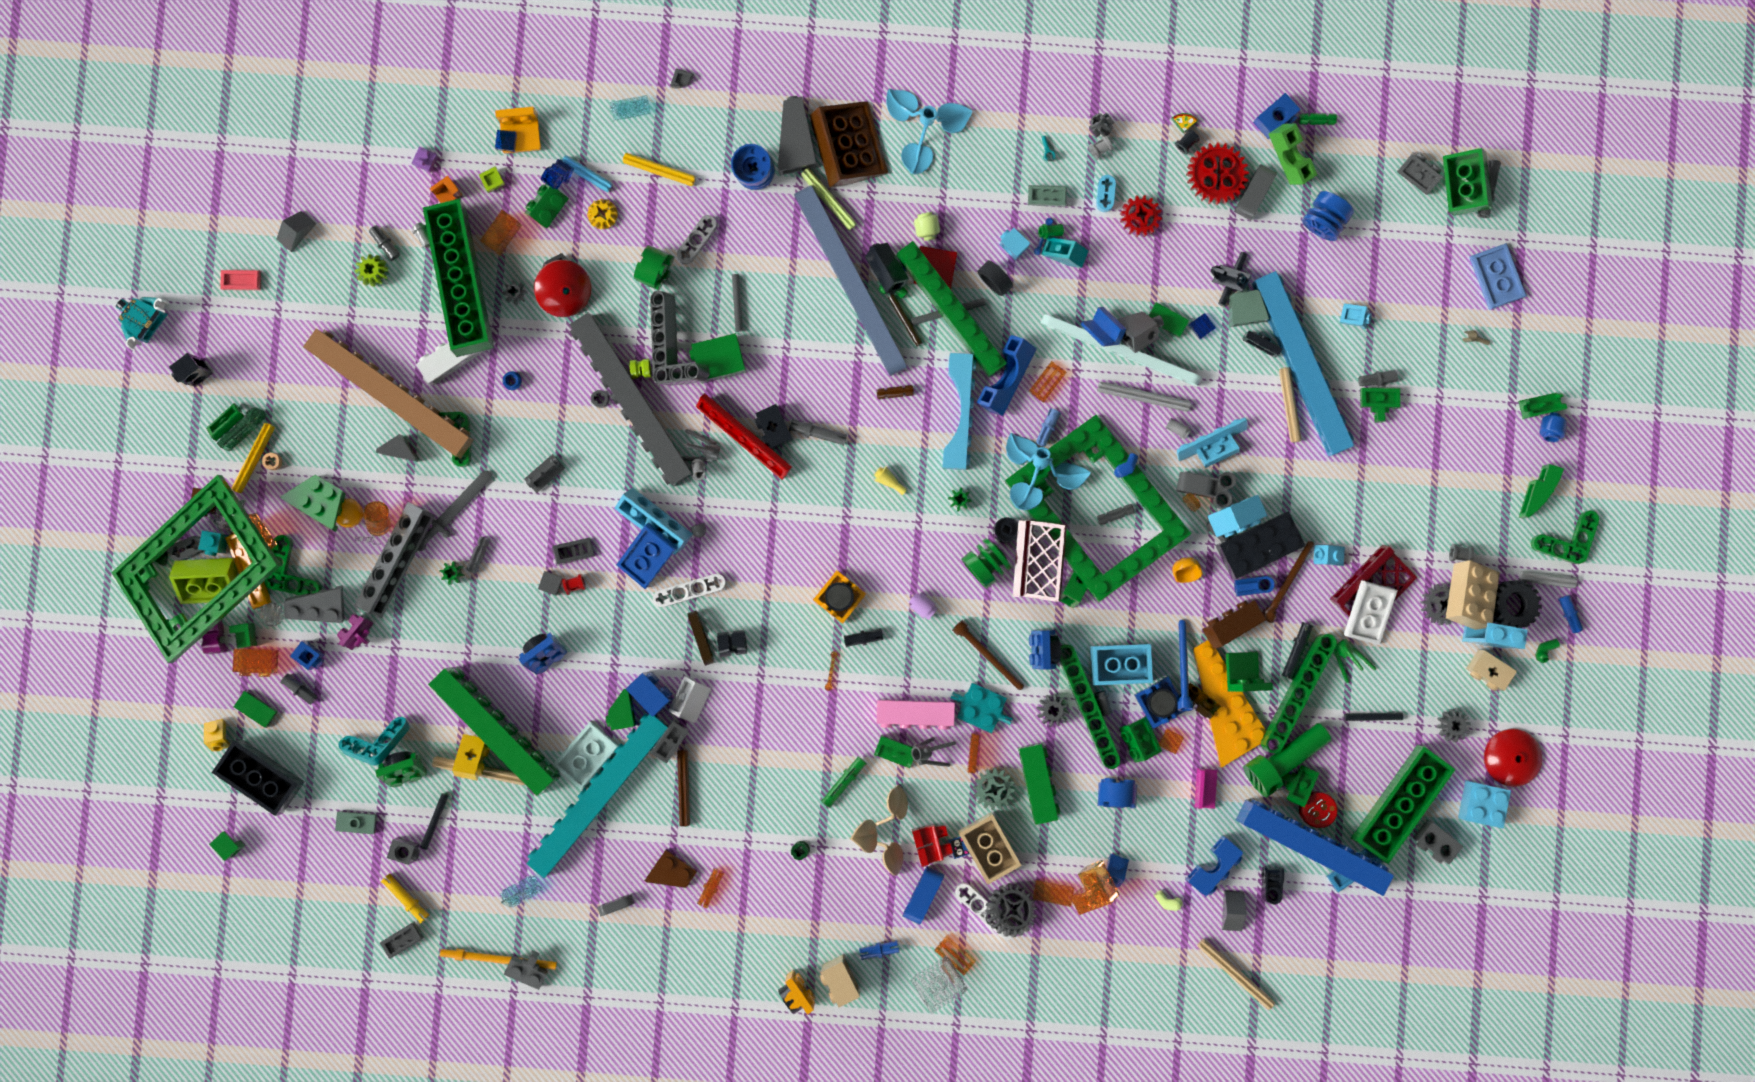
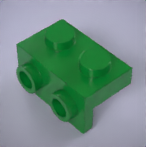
(546, 205)

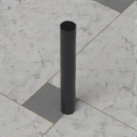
(1227, 291)
(1373, 716)
(434, 821)

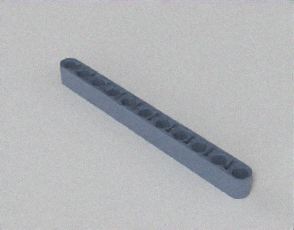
(850, 280)

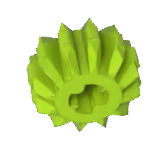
(378, 270)

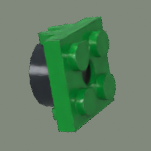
(400, 768)

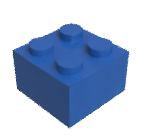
(650, 693)

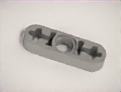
(709, 231)

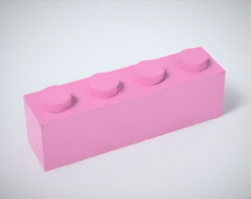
(915, 713)

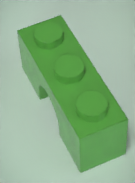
(1296, 167)

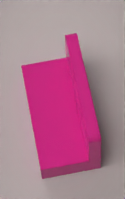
(1205, 788)

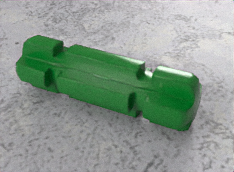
(1317, 119)

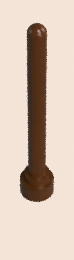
(1270, 612)
(962, 630)

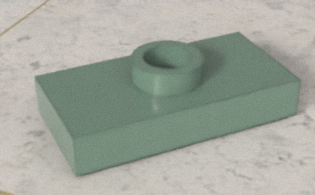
(1047, 195)
(356, 822)

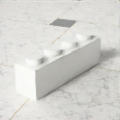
(442, 363)

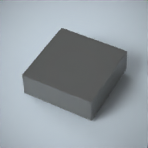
(550, 583)

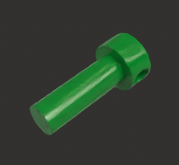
(1267, 773)

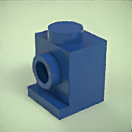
(301, 655)

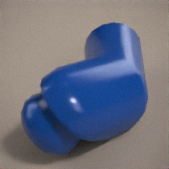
(1126, 468)

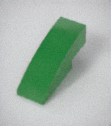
(1540, 490)

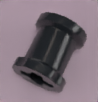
(1187, 141)

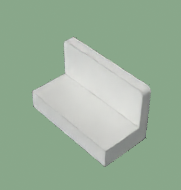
(689, 700)

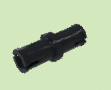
(863, 637)

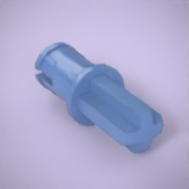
(1048, 427)

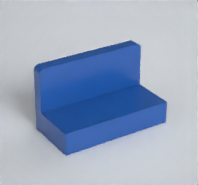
(1104, 328)

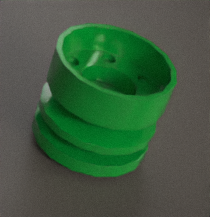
(986, 563)

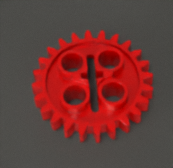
(1200, 173)

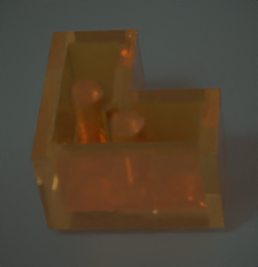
(1098, 888)

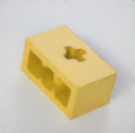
(468, 747)

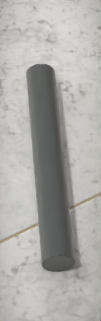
(737, 303)

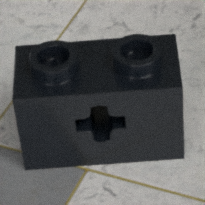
(768, 416)

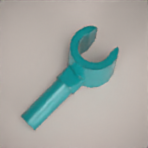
(1047, 149)

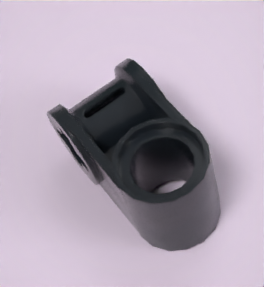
(1272, 883)

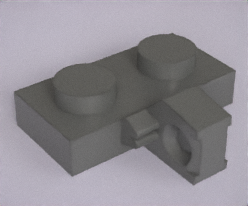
(526, 970)

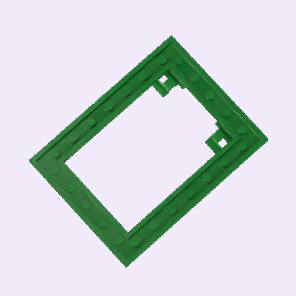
(1084, 439)
(134, 583)

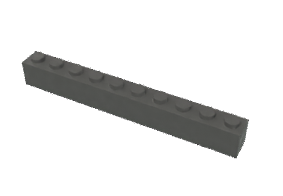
(631, 400)

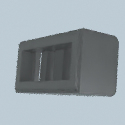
(558, 561)

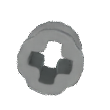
(1100, 147)

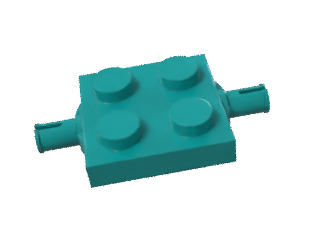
(981, 708)

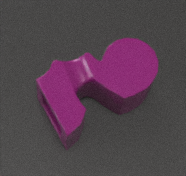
(211, 642)

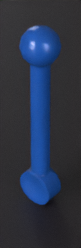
(1037, 251)

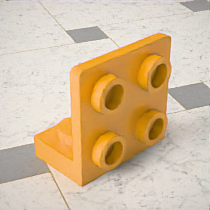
(524, 123)

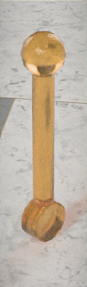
(828, 686)

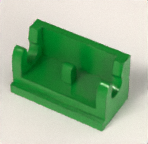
(1541, 405)
(894, 751)

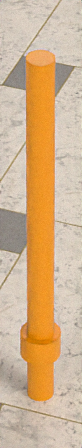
(461, 954)

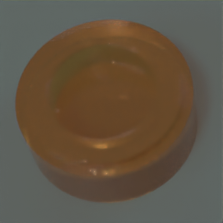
(1191, 502)

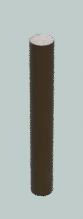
(905, 320)

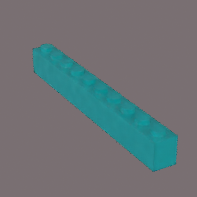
(597, 795)

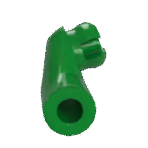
(1544, 648)

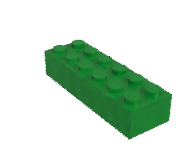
(1403, 804)

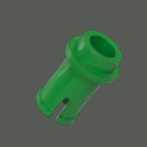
(1050, 231)

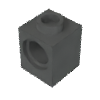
(396, 854)

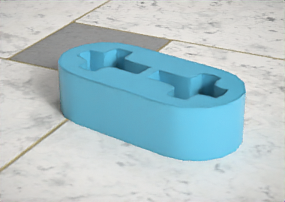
(1101, 193)

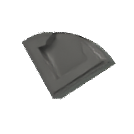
(681, 79)

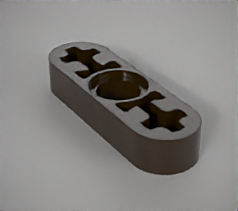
(700, 638)

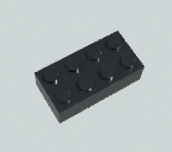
(1260, 545)
(258, 777)

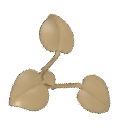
(866, 834)

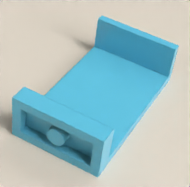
(1496, 636)

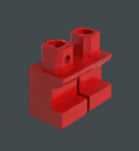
(931, 852)

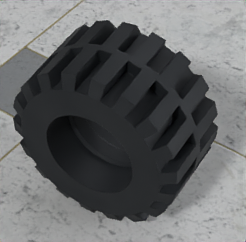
(1529, 604)

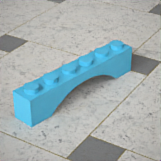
(960, 371)

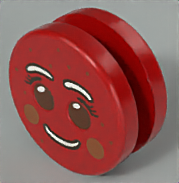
(1319, 810)

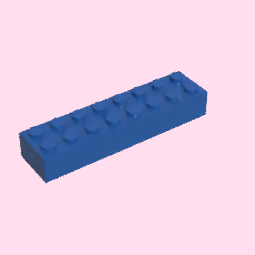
(1319, 849)

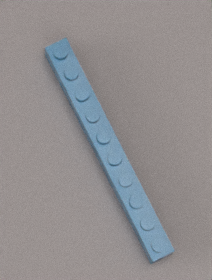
(1303, 365)

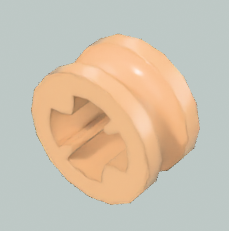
(265, 460)

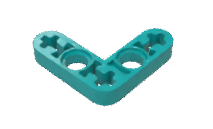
(379, 750)

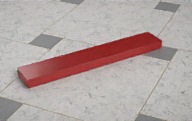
(743, 436)

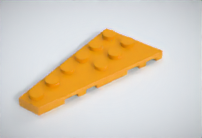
(1235, 724)

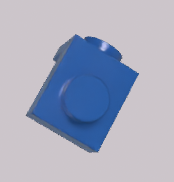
(1117, 869)

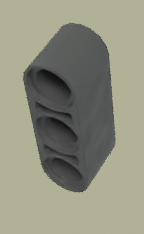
(1255, 192)

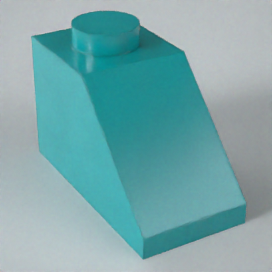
(1065, 252)

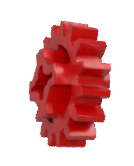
(1139, 207)

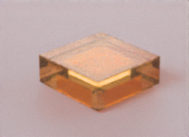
(1171, 741)

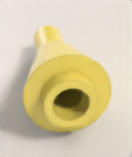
(885, 477)

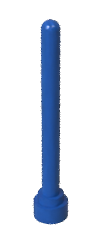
(1184, 702)

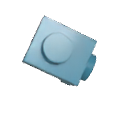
(1329, 555)

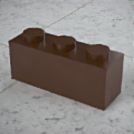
(1233, 623)

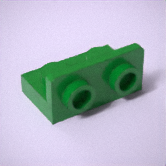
(1140, 740)

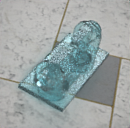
(630, 107)
(528, 888)

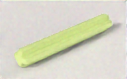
(828, 199)

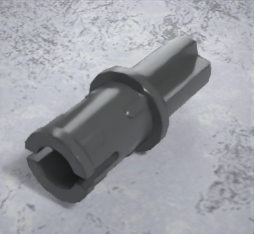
(384, 243)
(1378, 378)
(299, 689)

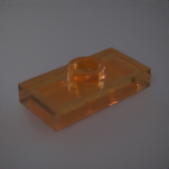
(1053, 893)

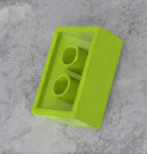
(201, 579)

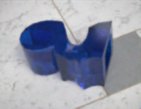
(557, 173)

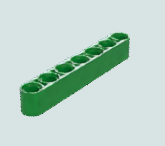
(1290, 697)
(1094, 713)

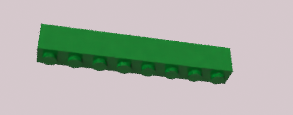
(950, 308)

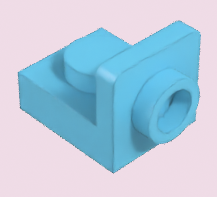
(1356, 315)

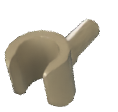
(1473, 336)

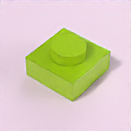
(491, 179)

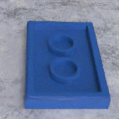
(646, 556)

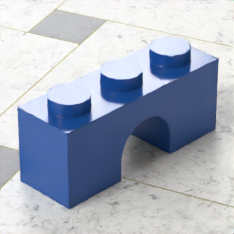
(1227, 856)

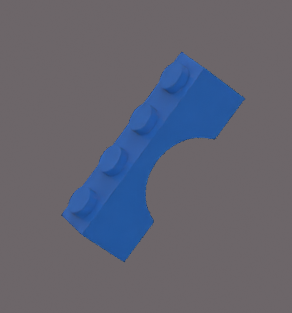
(1017, 356)

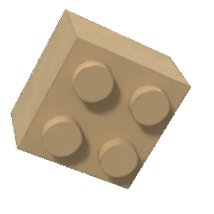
(840, 981)

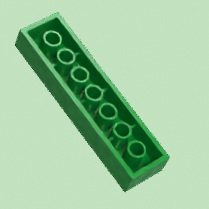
(458, 278)
(494, 730)

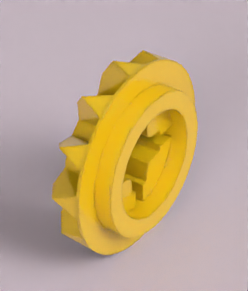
(599, 222)

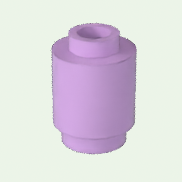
(923, 606)

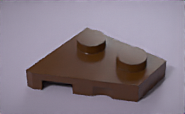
(671, 871)

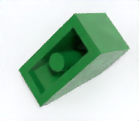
(621, 713)

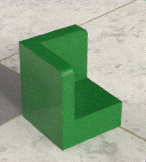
(244, 634)
(226, 846)

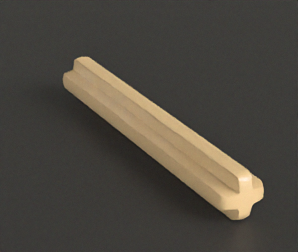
(1290, 404)

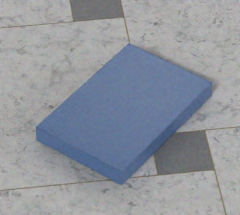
(1497, 276)

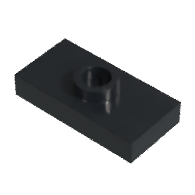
(1262, 343)

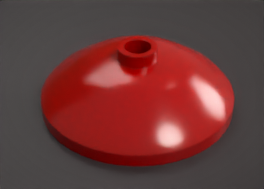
(550, 286)
(1501, 755)

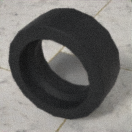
(995, 278)

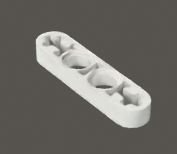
(688, 587)
(980, 913)

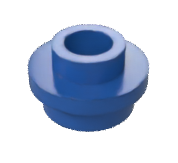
(506, 380)

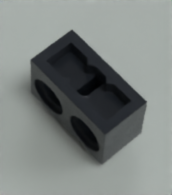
(190, 370)

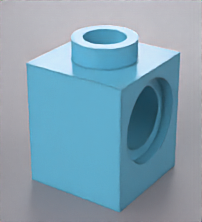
(1014, 243)

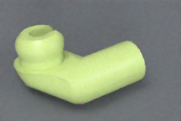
(1168, 904)

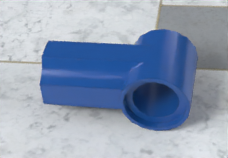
(1252, 586)

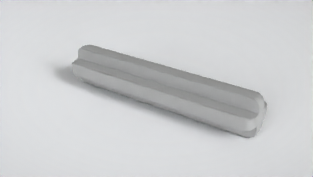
(1548, 579)

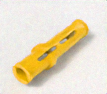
(405, 898)

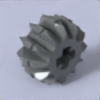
(1048, 716)
(1446, 724)

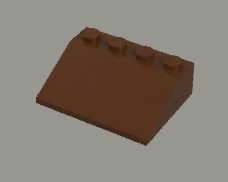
(848, 143)

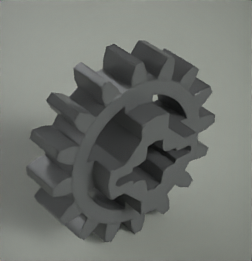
(1437, 611)

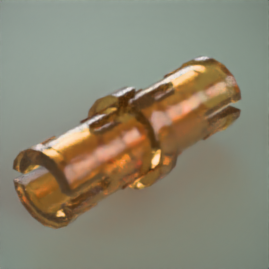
(710, 887)

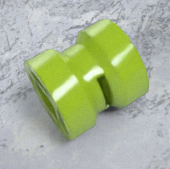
(636, 371)

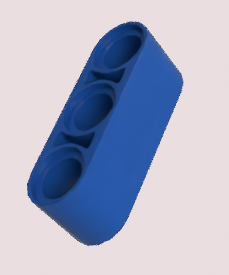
(923, 895)

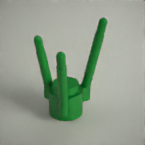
(1346, 649)

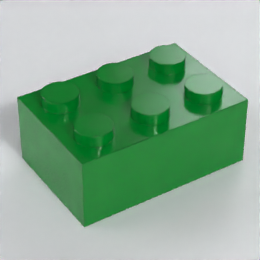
(1467, 182)

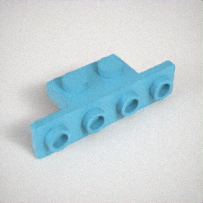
(1215, 445)

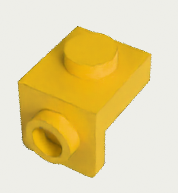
(215, 735)

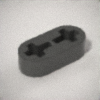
(185, 544)
(615, 905)

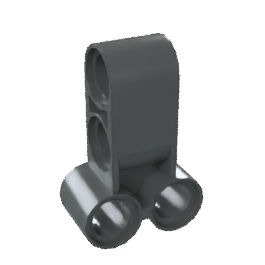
(1206, 486)

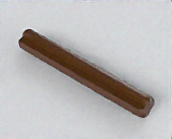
(683, 788)

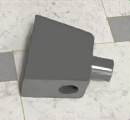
(1140, 330)

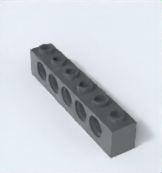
(394, 560)

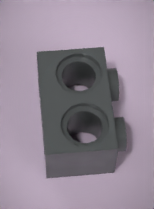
(1439, 839)

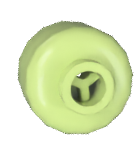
(927, 226)

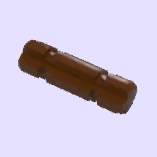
(894, 392)

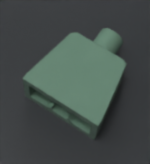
(1246, 308)

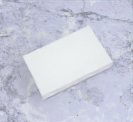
(1370, 612)

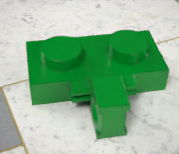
(1380, 401)
(1300, 785)

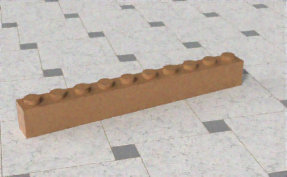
(388, 393)

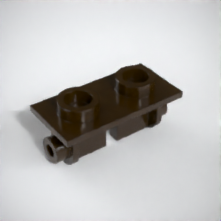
(1206, 705)

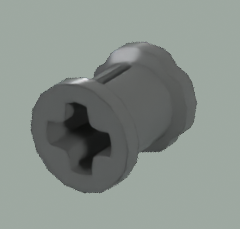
(1461, 553)

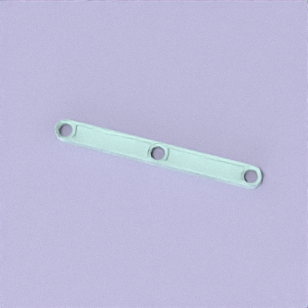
(1122, 350)

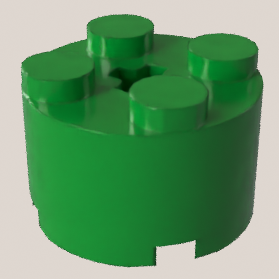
(653, 267)

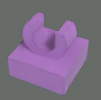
(424, 159)

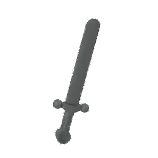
(450, 513)

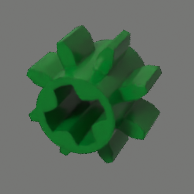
(955, 503)
(446, 576)

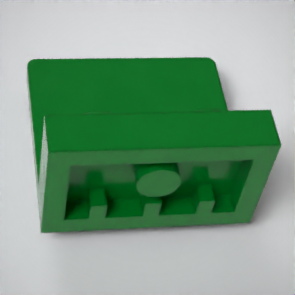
(1244, 673)

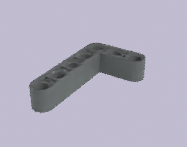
(664, 345)

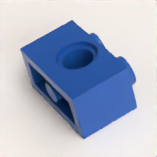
(1284, 107)

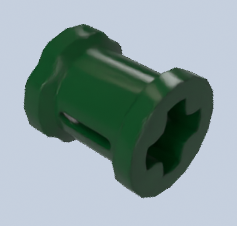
(805, 846)

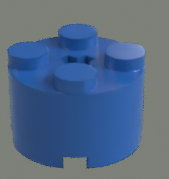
(1117, 794)

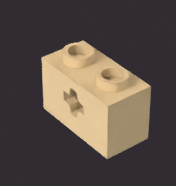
(1501, 672)

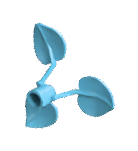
(952, 118)
(1029, 497)

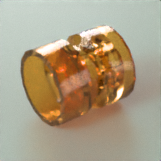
(377, 518)

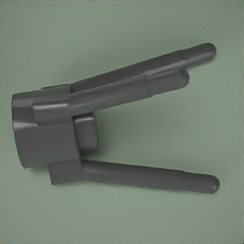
(711, 450)
(922, 752)

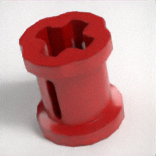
(574, 584)

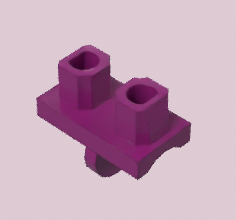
(357, 633)

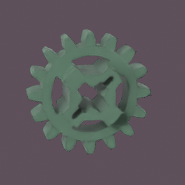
(985, 791)

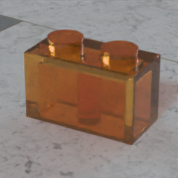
(501, 232)
(255, 661)

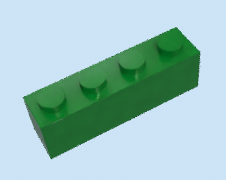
(1038, 783)

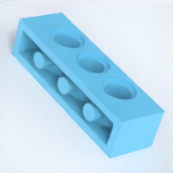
(642, 511)

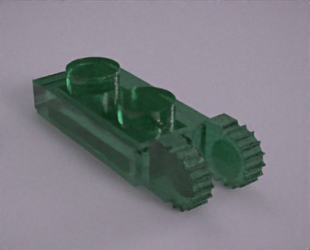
(242, 429)

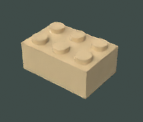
(1472, 595)
(989, 848)

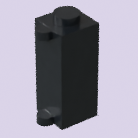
(886, 268)

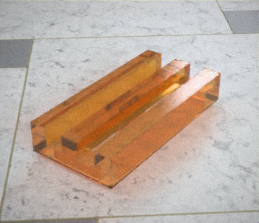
(1057, 369)
(973, 751)
(960, 949)

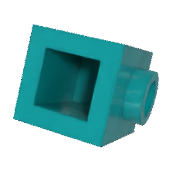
(213, 543)

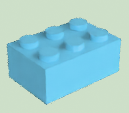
(1121, 664)

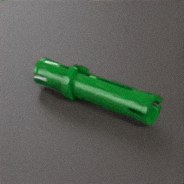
(829, 799)

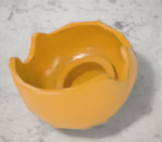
(351, 513)
(1187, 570)

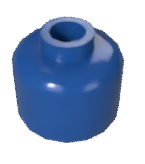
(1553, 427)

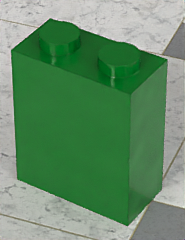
(720, 355)

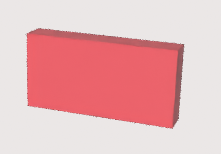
(240, 280)

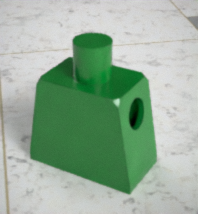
(1072, 591)

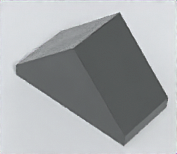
(294, 230)
(398, 448)
(1233, 911)

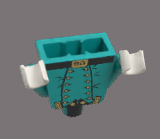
(141, 319)

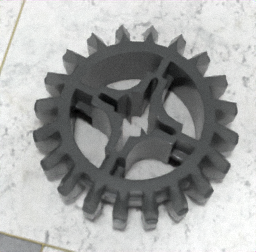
(1016, 916)

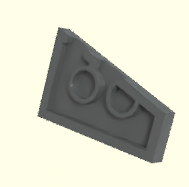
(319, 606)

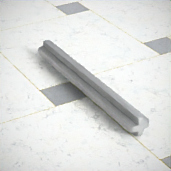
(1144, 396)

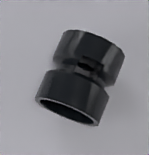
(1005, 530)
(732, 643)

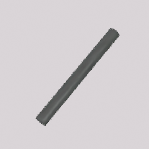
(935, 315)

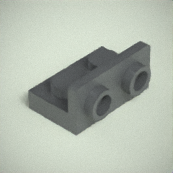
(1420, 172)

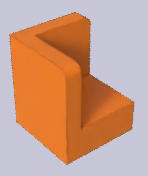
(446, 190)

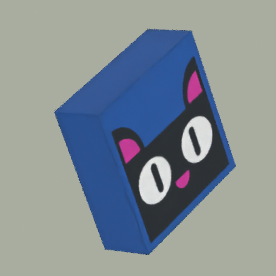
(958, 847)

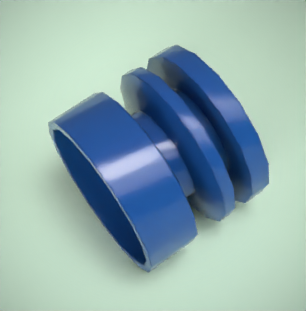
(752, 156)
(1328, 216)

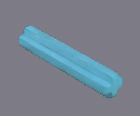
(588, 174)

